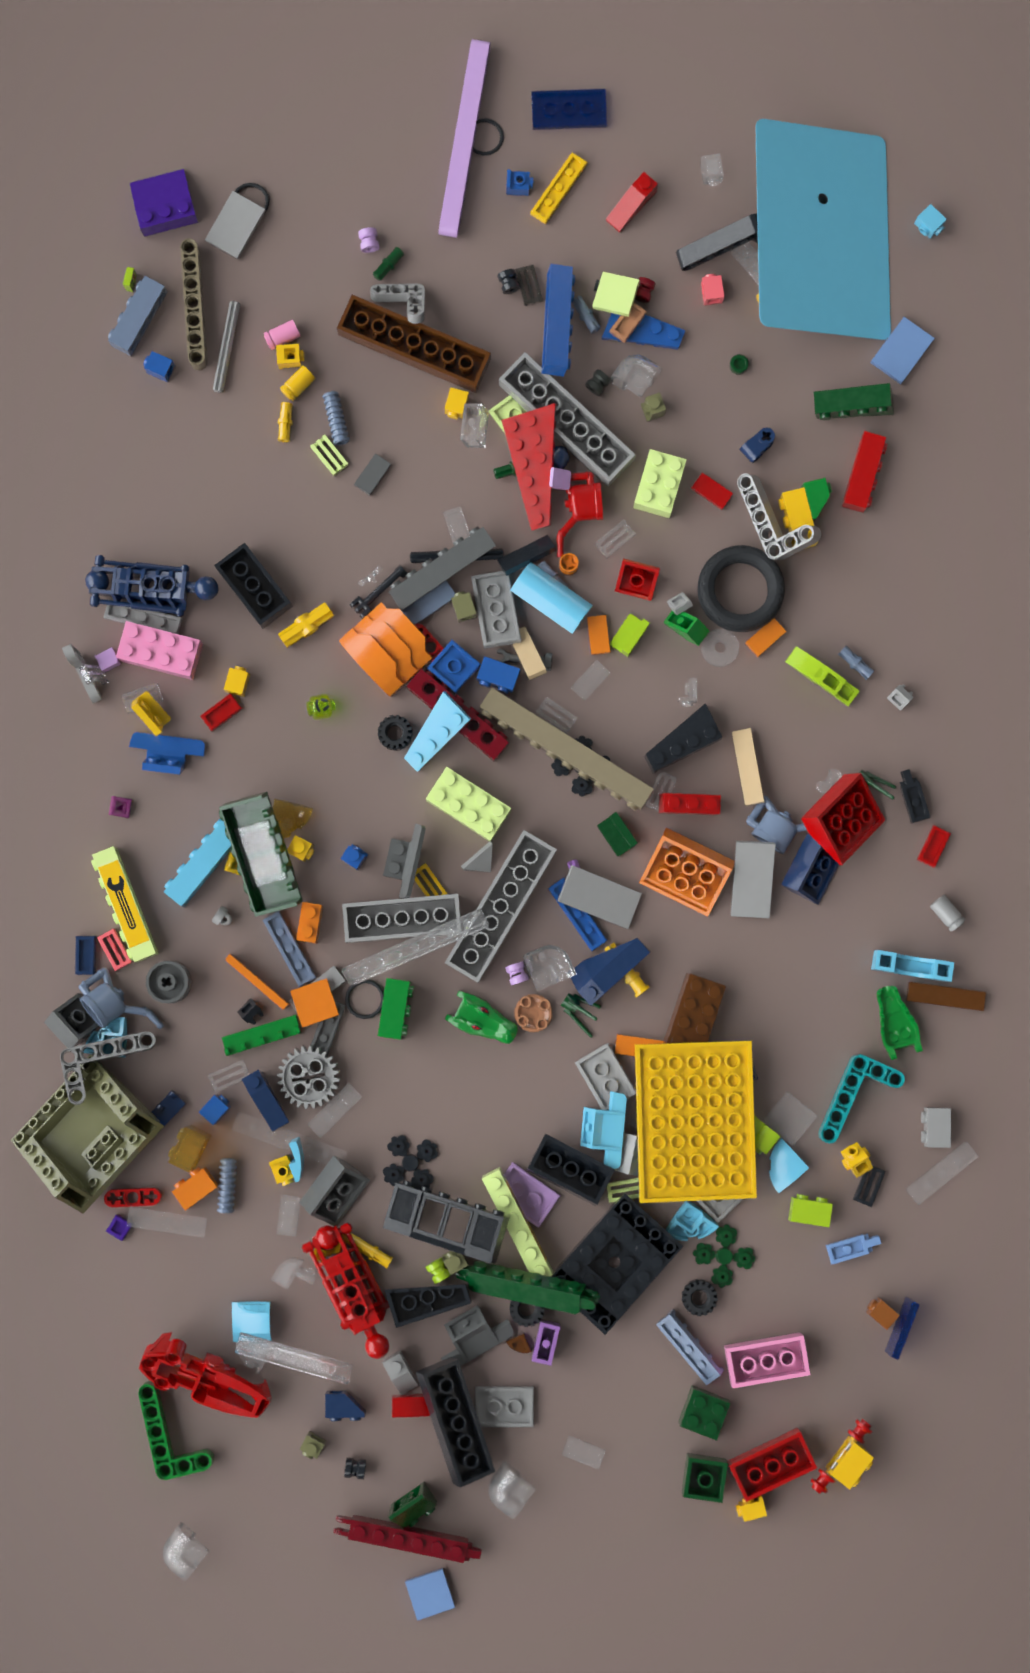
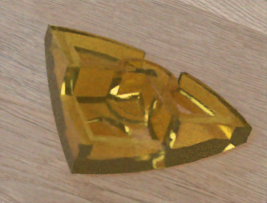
(290, 816)

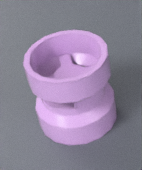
(368, 238)
(514, 969)

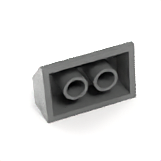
(334, 1191)

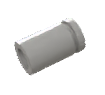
(947, 912)

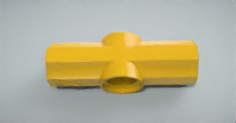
(306, 625)

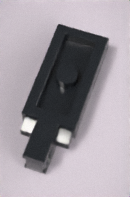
(913, 797)

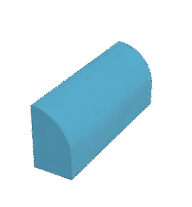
(551, 597)

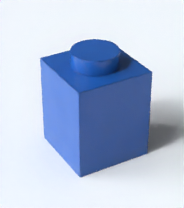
(159, 366)
(215, 1108)

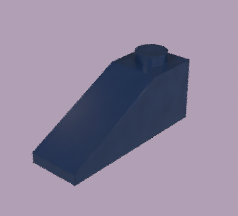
(265, 1100)

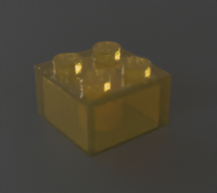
(189, 1148)

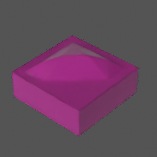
(120, 807)

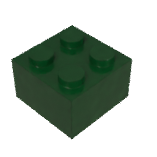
(704, 1412)
(704, 1477)

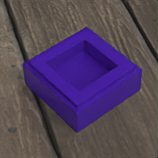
(118, 1227)

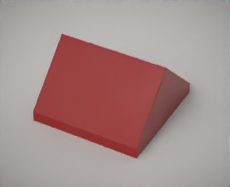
(637, 579)

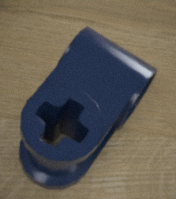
(755, 446)

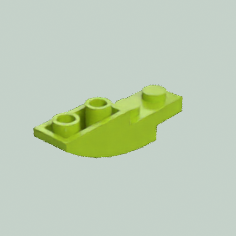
(822, 676)

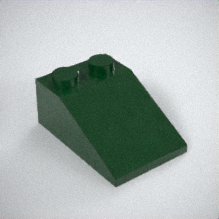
(412, 1506)

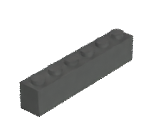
(442, 568)

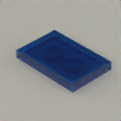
(902, 1328)

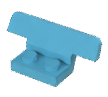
(605, 1129)

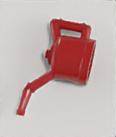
(583, 502)

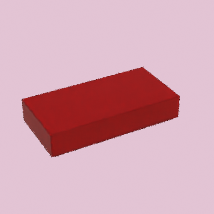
(712, 491)
(221, 712)
(933, 846)

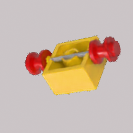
(848, 1461)

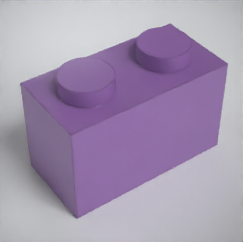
(545, 1342)

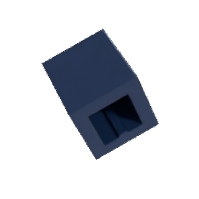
(342, 1405)

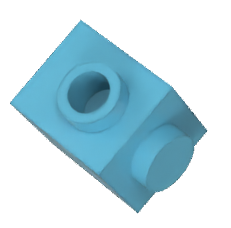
(930, 222)

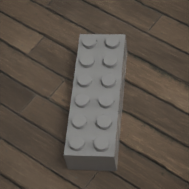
(397, 917)

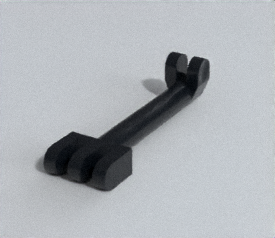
(364, 604)

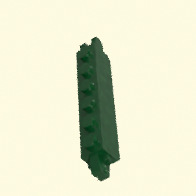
(528, 1287)

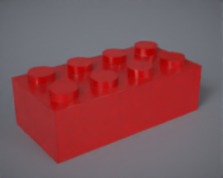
(772, 1464)

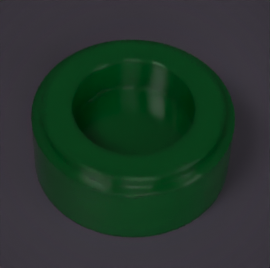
(738, 364)

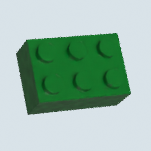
(395, 1009)

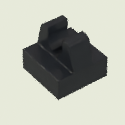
(249, 1010)

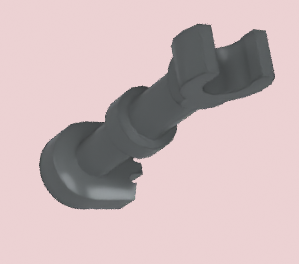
(547, 659)

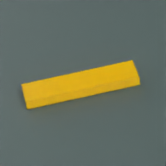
(558, 188)

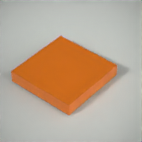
(314, 1002)

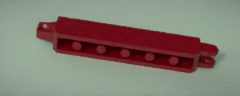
(407, 1539)

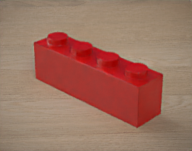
(864, 471)

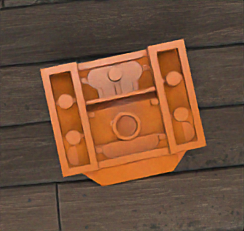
(387, 648)

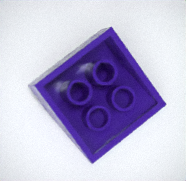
(163, 202)

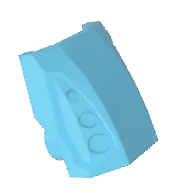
(251, 1319)

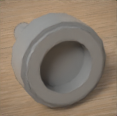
(218, 917)

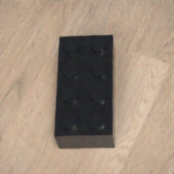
(253, 585)

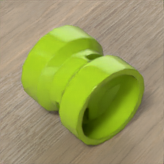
(438, 1270)

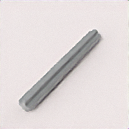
(226, 346)

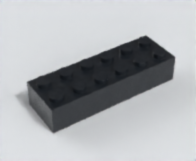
(455, 1422)

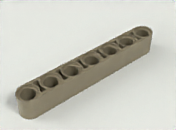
(190, 296)

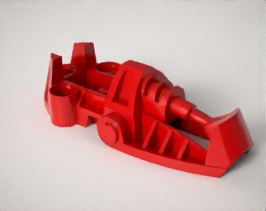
(204, 1377)

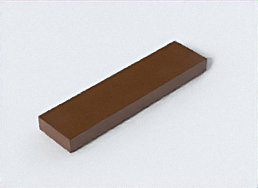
(946, 996)

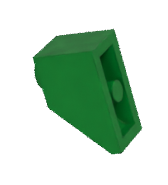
(817, 495)
(687, 627)

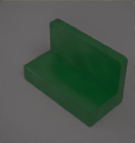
(617, 834)

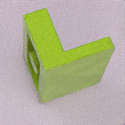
(629, 634)

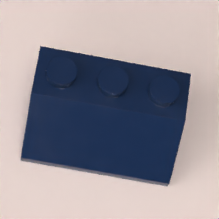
(810, 871)

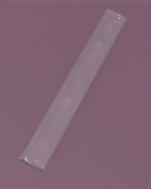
(415, 947)

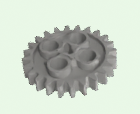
(312, 1094)

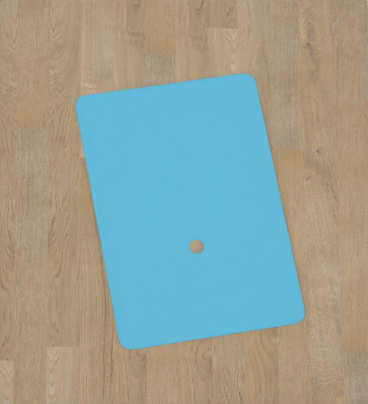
(818, 261)

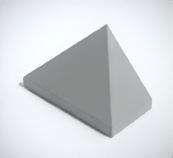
(481, 860)

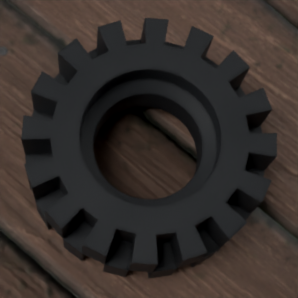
(395, 721)
(702, 1309)
(524, 1320)

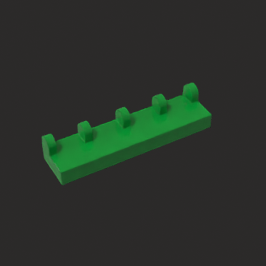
(261, 1035)

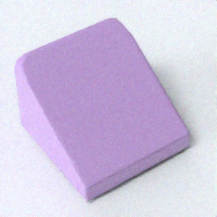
(560, 479)
(107, 660)

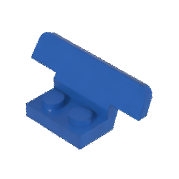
(166, 753)

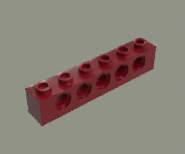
(491, 750)

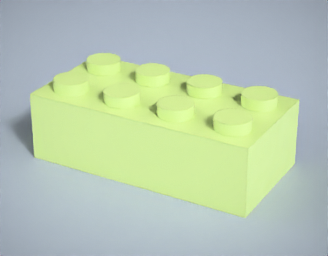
(468, 804)

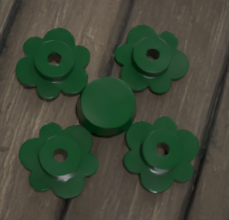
(724, 1256)

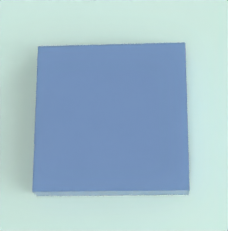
(430, 1594)

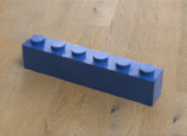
(557, 320)

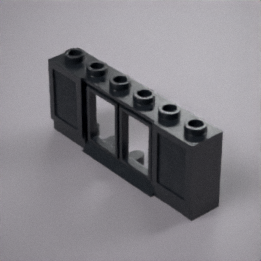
(483, 1231)

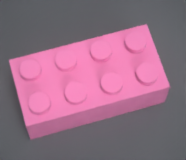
(159, 650)
(767, 1360)

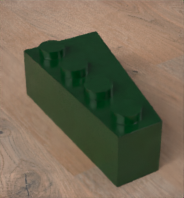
(854, 402)

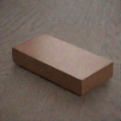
(626, 325)

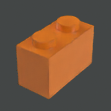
(309, 922)
(195, 1188)

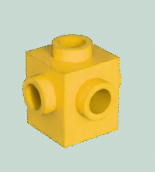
(856, 1159)

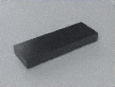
(526, 554)

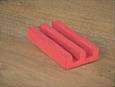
(107, 935)

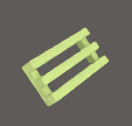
(320, 443)
(622, 1182)

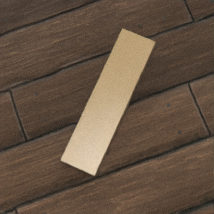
(748, 767)

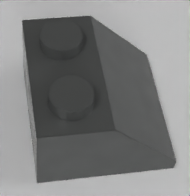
(71, 1022)

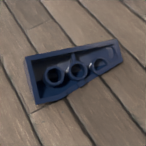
(604, 970)

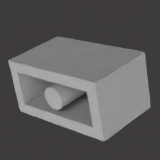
(936, 1127)

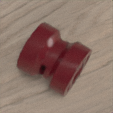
(644, 289)

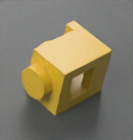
(285, 351)
(282, 1162)
(752, 1509)

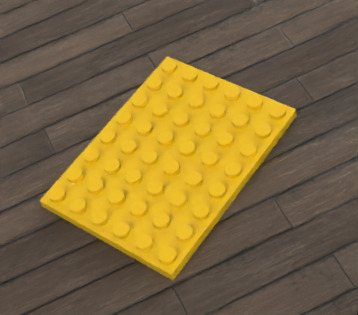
(695, 1121)

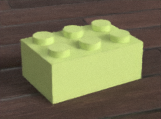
(659, 483)

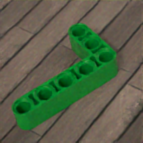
(163, 1439)

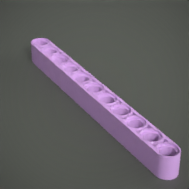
(464, 138)

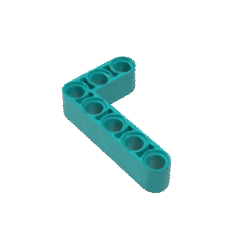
(851, 1091)

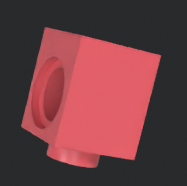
(712, 289)

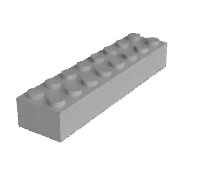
(574, 423)
(502, 905)

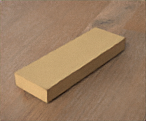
(529, 656)

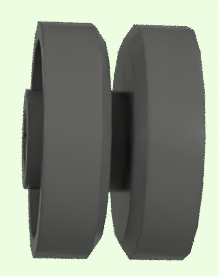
(157, 982)

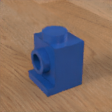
(516, 188)
(354, 856)

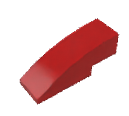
(409, 1406)

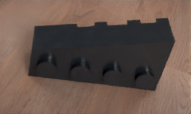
(688, 738)
(419, 1303)

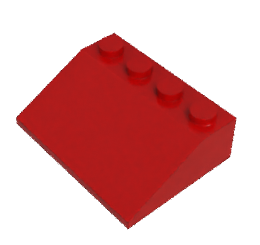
(844, 817)

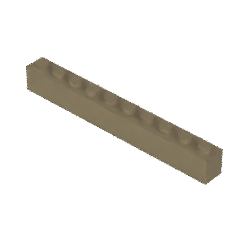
(565, 748)

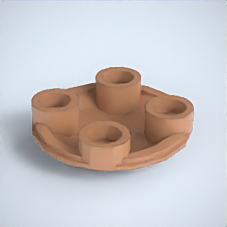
(533, 1013)

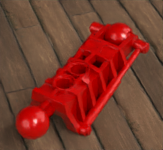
(327, 1239)

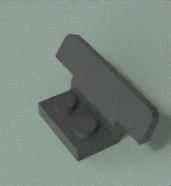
(404, 859)
(474, 1335)

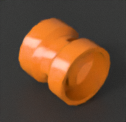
(568, 560)

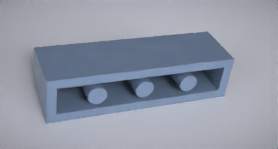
(137, 315)

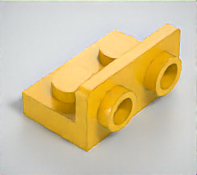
(150, 712)

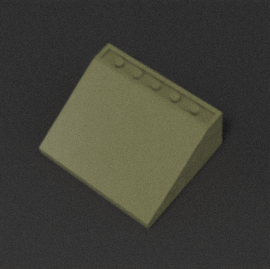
(87, 1144)

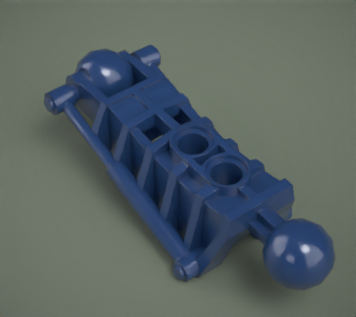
(122, 581)

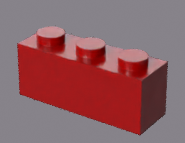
(689, 804)

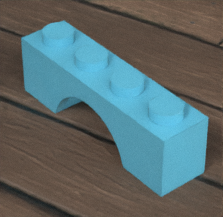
(912, 966)

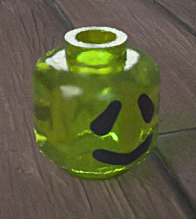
(320, 706)

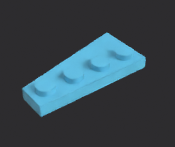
(440, 727)

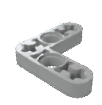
(407, 293)
(76, 660)

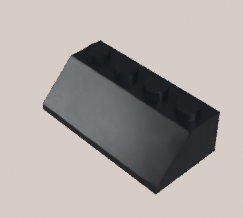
(570, 1170)

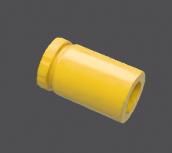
(297, 383)

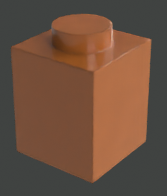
(882, 1313)

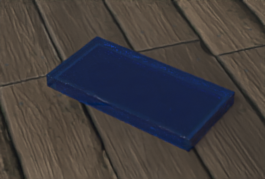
(569, 109)

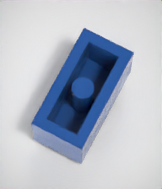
(498, 675)

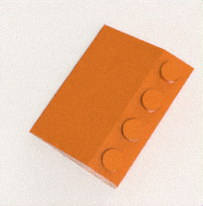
(687, 872)

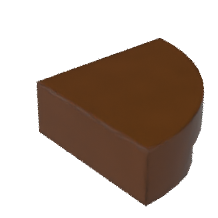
(519, 1344)

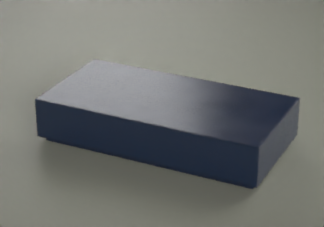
(85, 955)

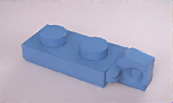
(851, 1247)

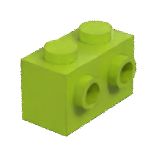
(810, 1211)

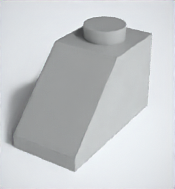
(400, 1372)

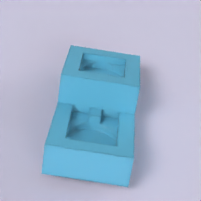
(297, 1164)

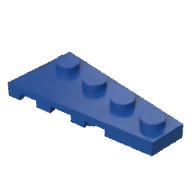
(650, 332)

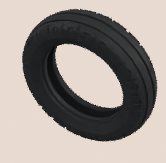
(725, 618)

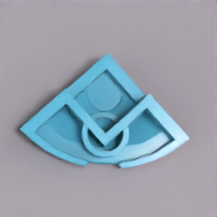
(115, 1029)
(785, 1166)
(691, 1222)

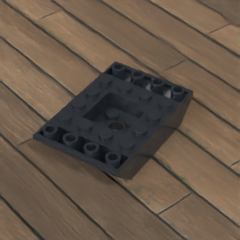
(643, 1253)

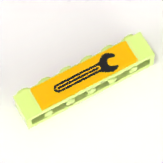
(125, 904)
(518, 1224)

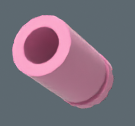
(281, 334)

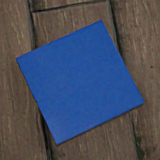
(454, 666)

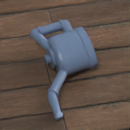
(773, 826)
(106, 1002)

